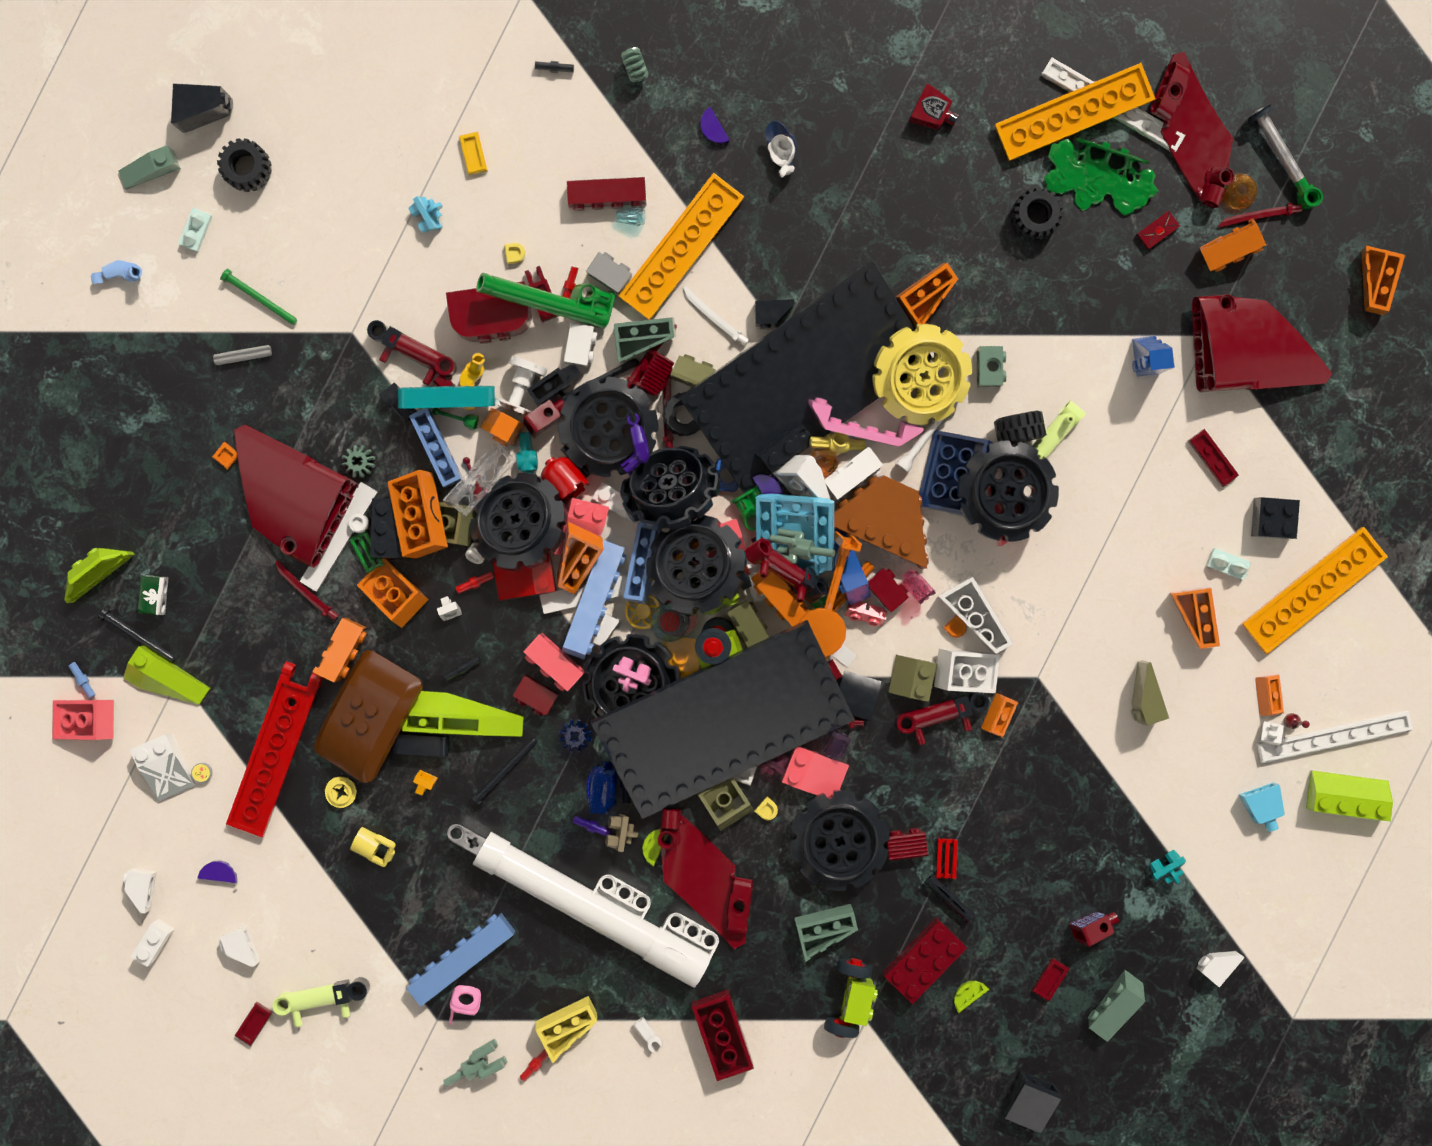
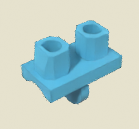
(429, 212)

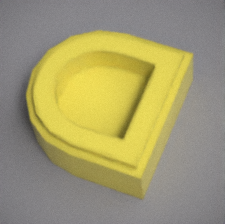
(514, 253)
(767, 809)

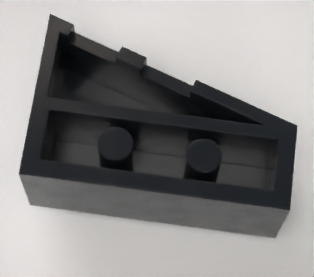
(384, 532)

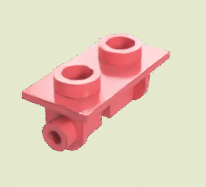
(874, 616)

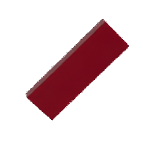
(1213, 457)

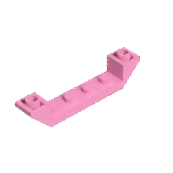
(905, 432)

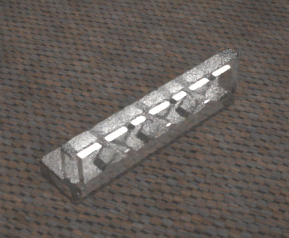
(479, 471)

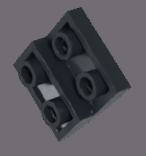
(860, 694)

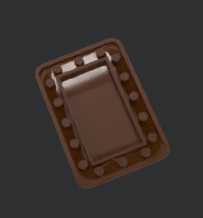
(367, 716)

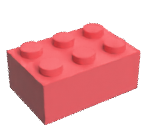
(553, 662)

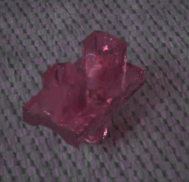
(917, 586)
(778, 764)

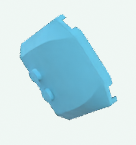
(799, 513)

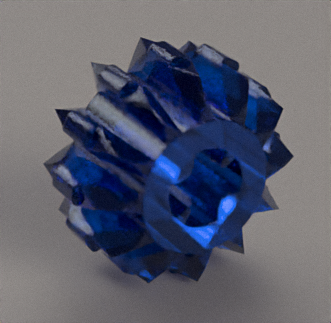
(582, 736)

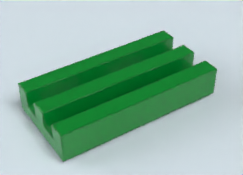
(358, 552)

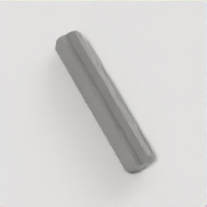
(242, 355)

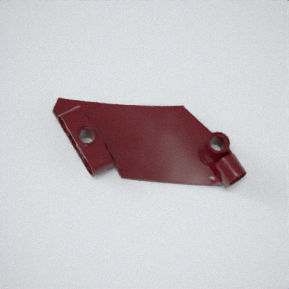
(1207, 142)
(704, 877)

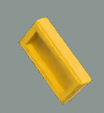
(473, 153)

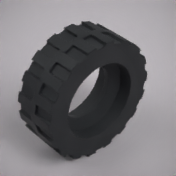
(671, 421)

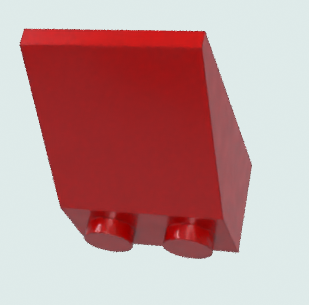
(526, 581)

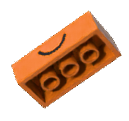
(417, 514)

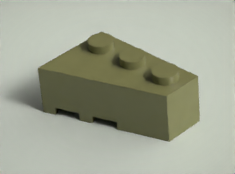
(747, 623)

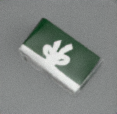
(152, 595)

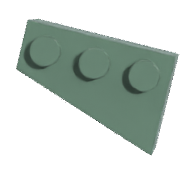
(643, 335)
(824, 928)

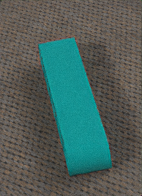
(446, 396)

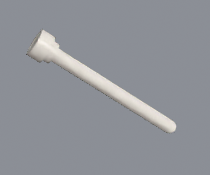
(905, 463)

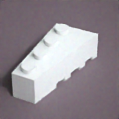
(973, 608)

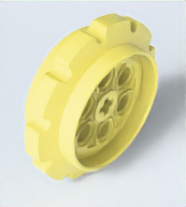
(893, 362)

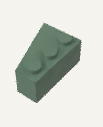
(1117, 1006)

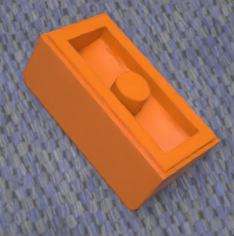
(1269, 695)
(999, 715)

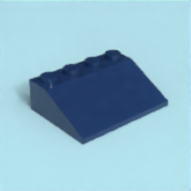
(943, 468)

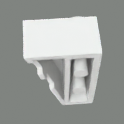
(853, 474)

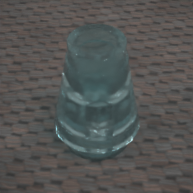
(631, 216)

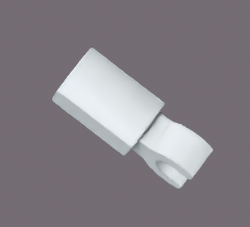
(647, 1033)

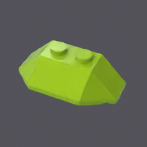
(93, 570)

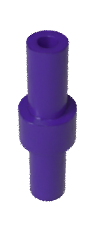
(591, 826)

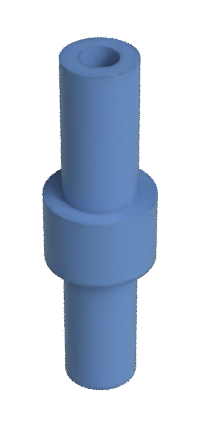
(82, 680)

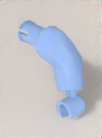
(118, 268)

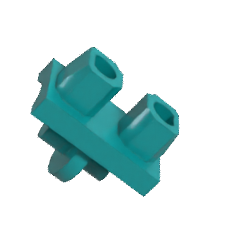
(1160, 871)

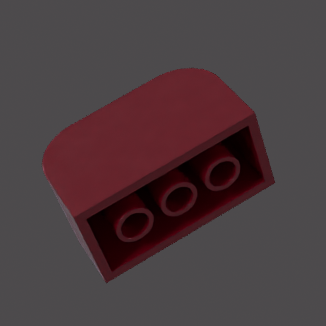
(485, 317)

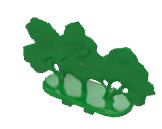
(1095, 178)

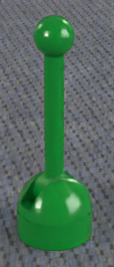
(470, 421)

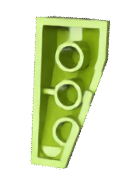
(157, 675)

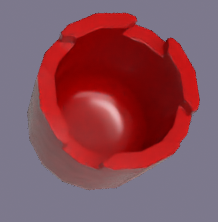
(564, 477)

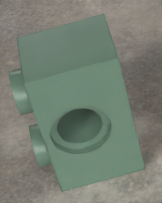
(985, 377)

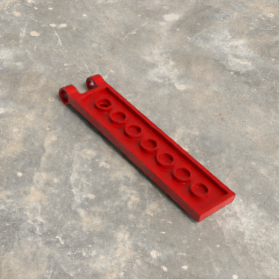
(273, 753)

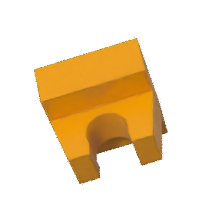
(424, 782)

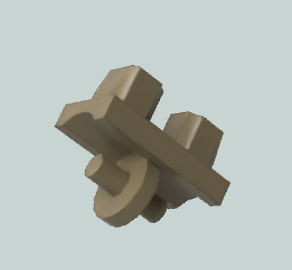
(620, 823)

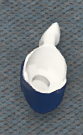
(781, 146)

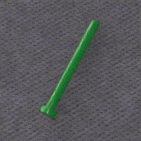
(227, 276)

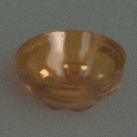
(1234, 198)
(827, 463)

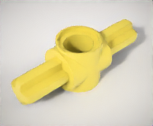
(844, 443)

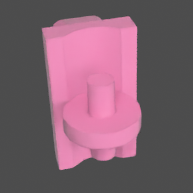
(624, 669)

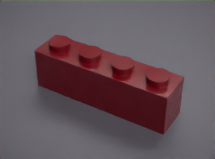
(606, 192)

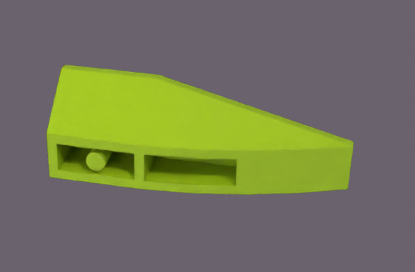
(457, 715)

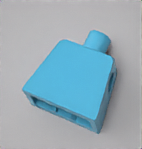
(1264, 805)

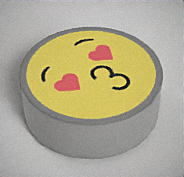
(201, 772)

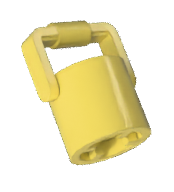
(367, 843)

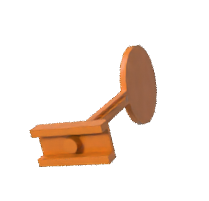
(826, 623)

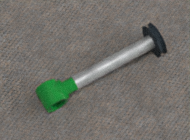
(1287, 160)

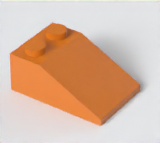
(392, 593)

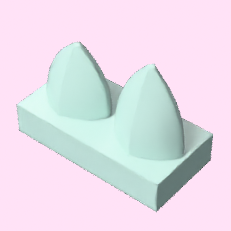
(195, 229)
(1228, 564)

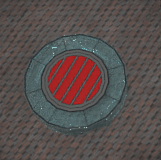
(669, 624)

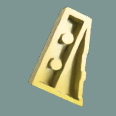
(565, 1026)

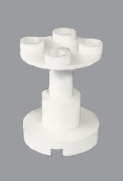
(523, 379)

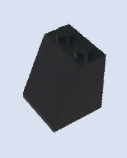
(198, 105)
(1031, 1102)

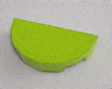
(651, 847)
(968, 993)

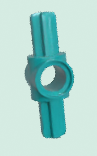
(527, 458)

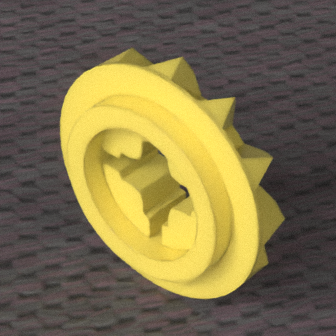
(332, 795)

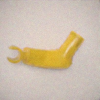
(472, 373)

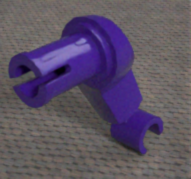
(640, 447)

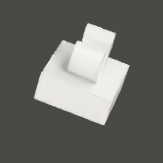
(449, 609)
(1271, 733)

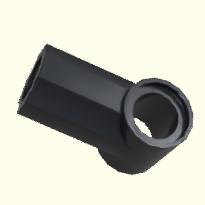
(391, 399)

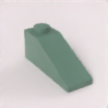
(149, 166)

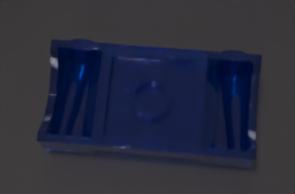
(601, 788)

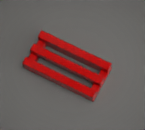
(946, 874)

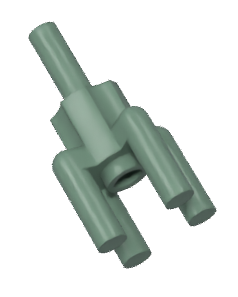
(798, 546)
(478, 1065)

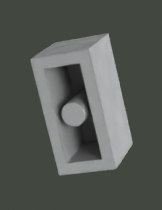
(609, 273)

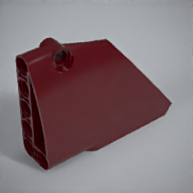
(1249, 347)
(291, 495)

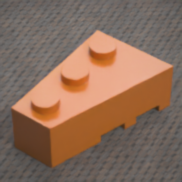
(1233, 246)
(1380, 278)
(925, 295)
(502, 426)
(577, 557)
(1199, 615)
(341, 650)

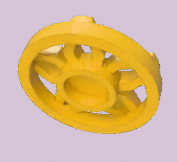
(642, 612)

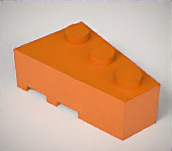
(780, 596)

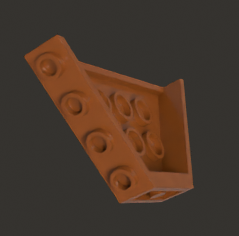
(886, 517)

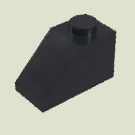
(770, 312)

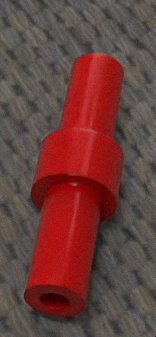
(570, 283)
(474, 582)
(534, 1065)

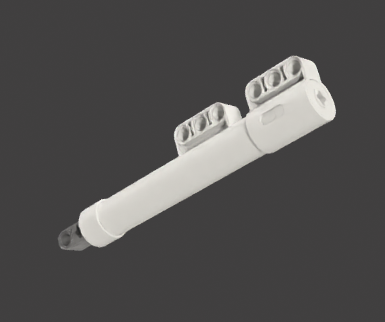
(599, 909)

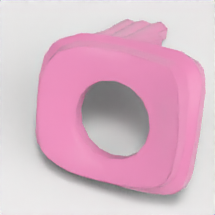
(458, 1007)

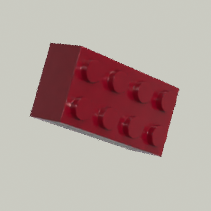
(924, 960)
(722, 1035)

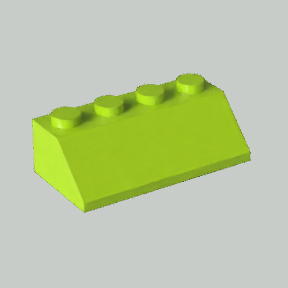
(1349, 796)

